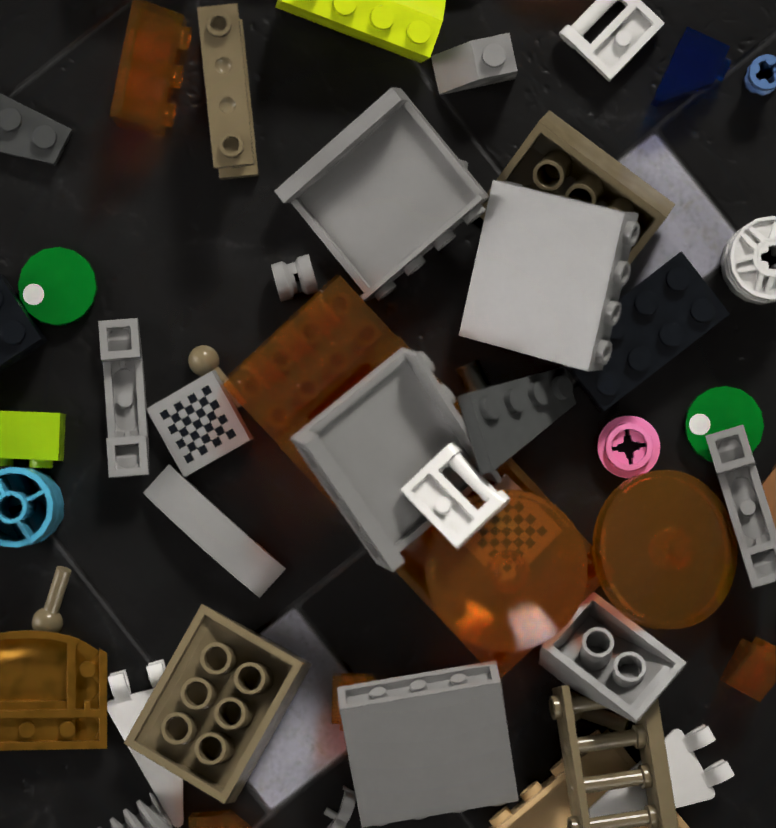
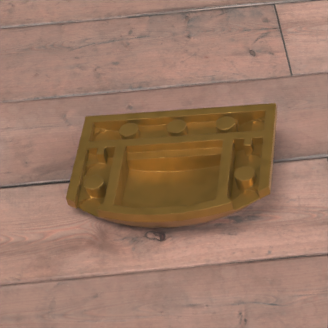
(51, 692)

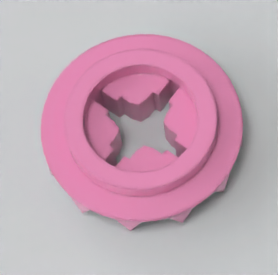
(640, 432)

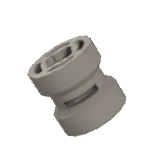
(286, 281)

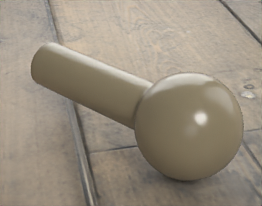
(206, 359)
(49, 617)
(602, 717)

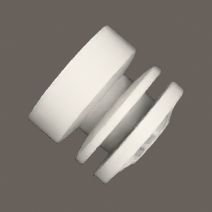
(742, 263)

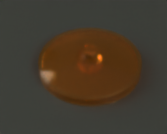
(665, 550)
(512, 578)

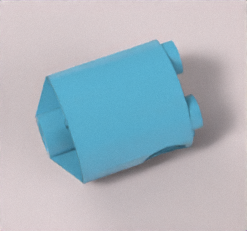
(40, 511)

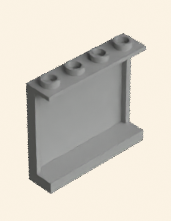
(384, 194)
(549, 276)
(378, 442)
(428, 743)

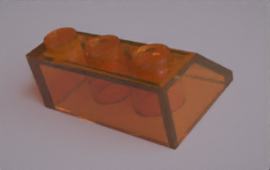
(150, 68)

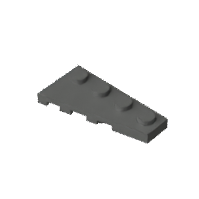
(30, 133)
(513, 413)

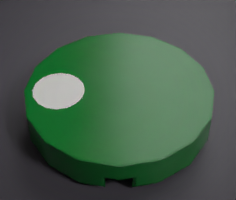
(57, 286)
(720, 410)

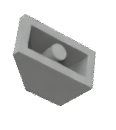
(475, 64)

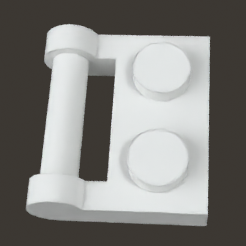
(618, 41)
(445, 504)

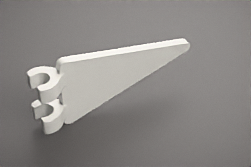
(124, 711)
(688, 778)

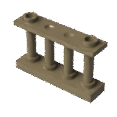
(228, 91)
(652, 775)

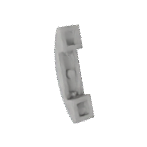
(124, 398)
(745, 502)
(213, 531)

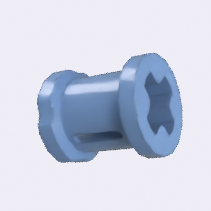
(752, 83)

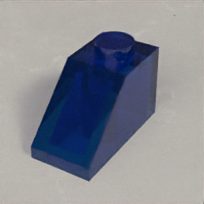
(692, 67)

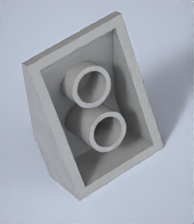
(610, 659)

